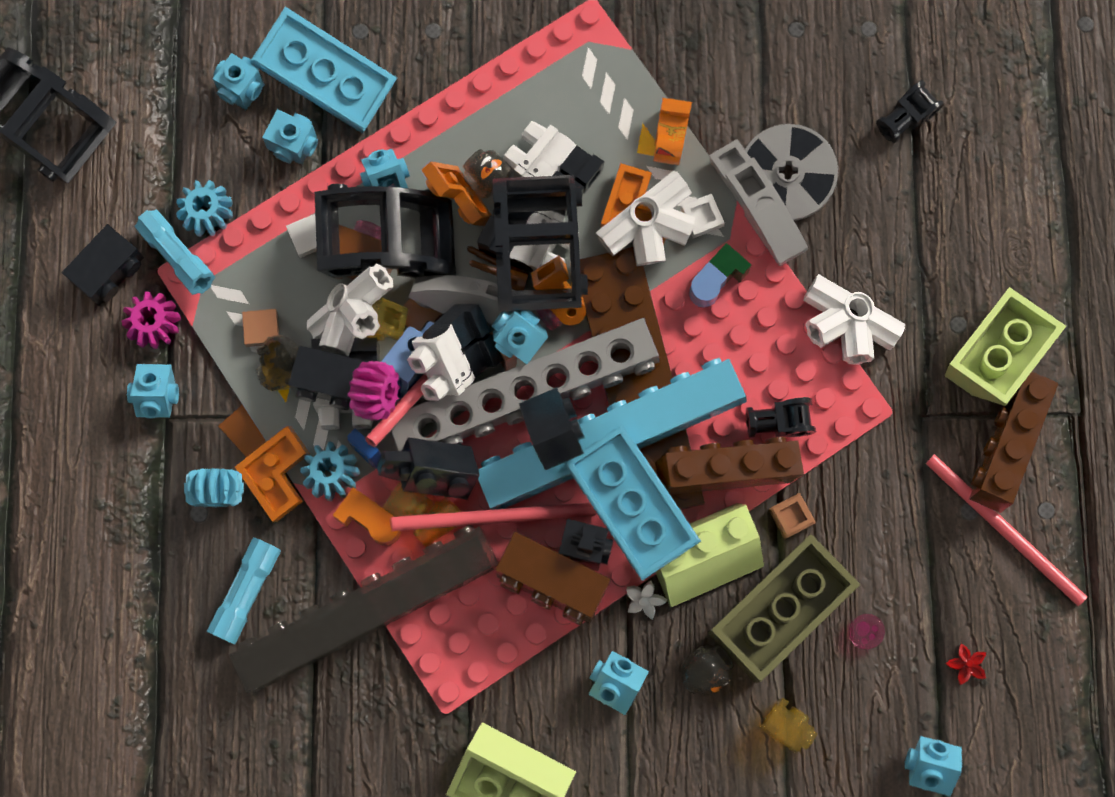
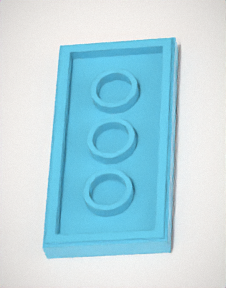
(323, 70)
(632, 502)

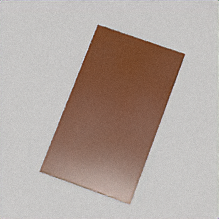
(242, 431)

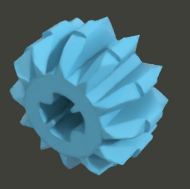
(201, 219)
(321, 462)
(213, 487)

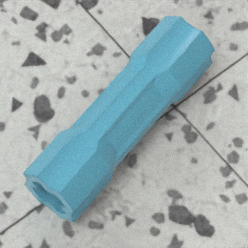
(187, 267)
(254, 569)

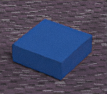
(367, 452)

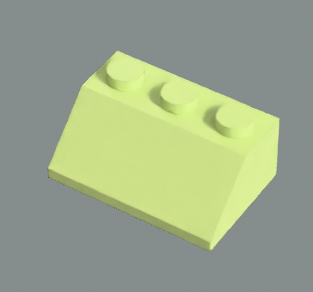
(1004, 349)
(726, 552)
(507, 768)

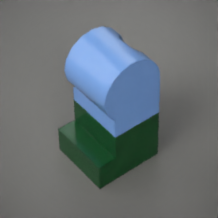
(716, 274)

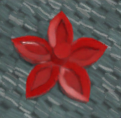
(967, 664)

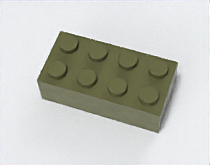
(784, 609)

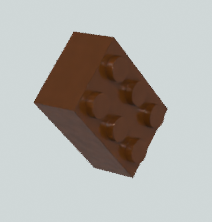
(551, 579)

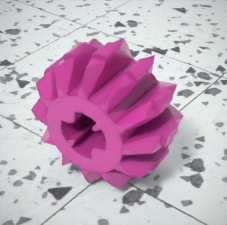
(139, 326)
(373, 390)

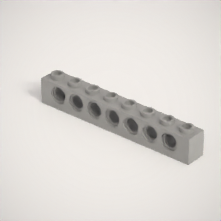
(568, 361)

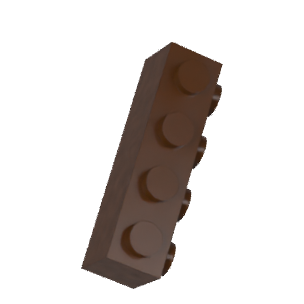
(1012, 443)
(730, 467)

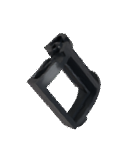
(14, 71)
(531, 195)
(435, 231)

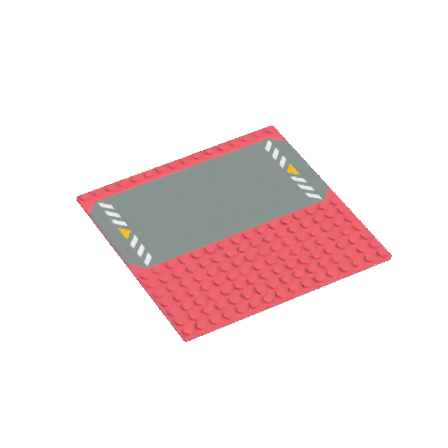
(605, 100)

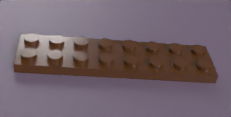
(615, 298)

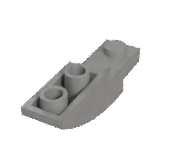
(759, 201)
(445, 291)

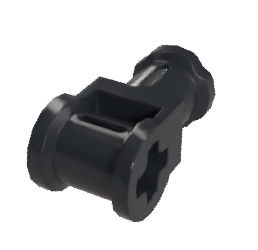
(911, 110)
(785, 418)

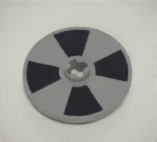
(808, 155)

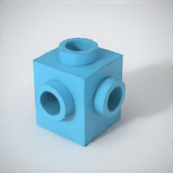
(238, 81)
(290, 137)
(384, 170)
(522, 344)
(153, 391)
(617, 682)
(934, 765)

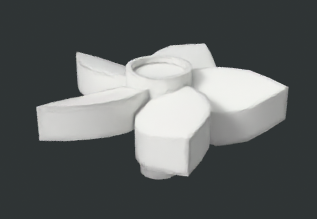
(644, 599)

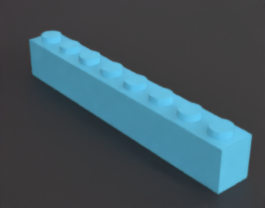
(646, 419)

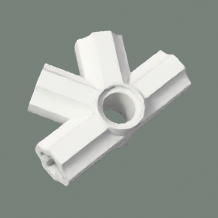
(648, 235)
(350, 311)
(838, 321)

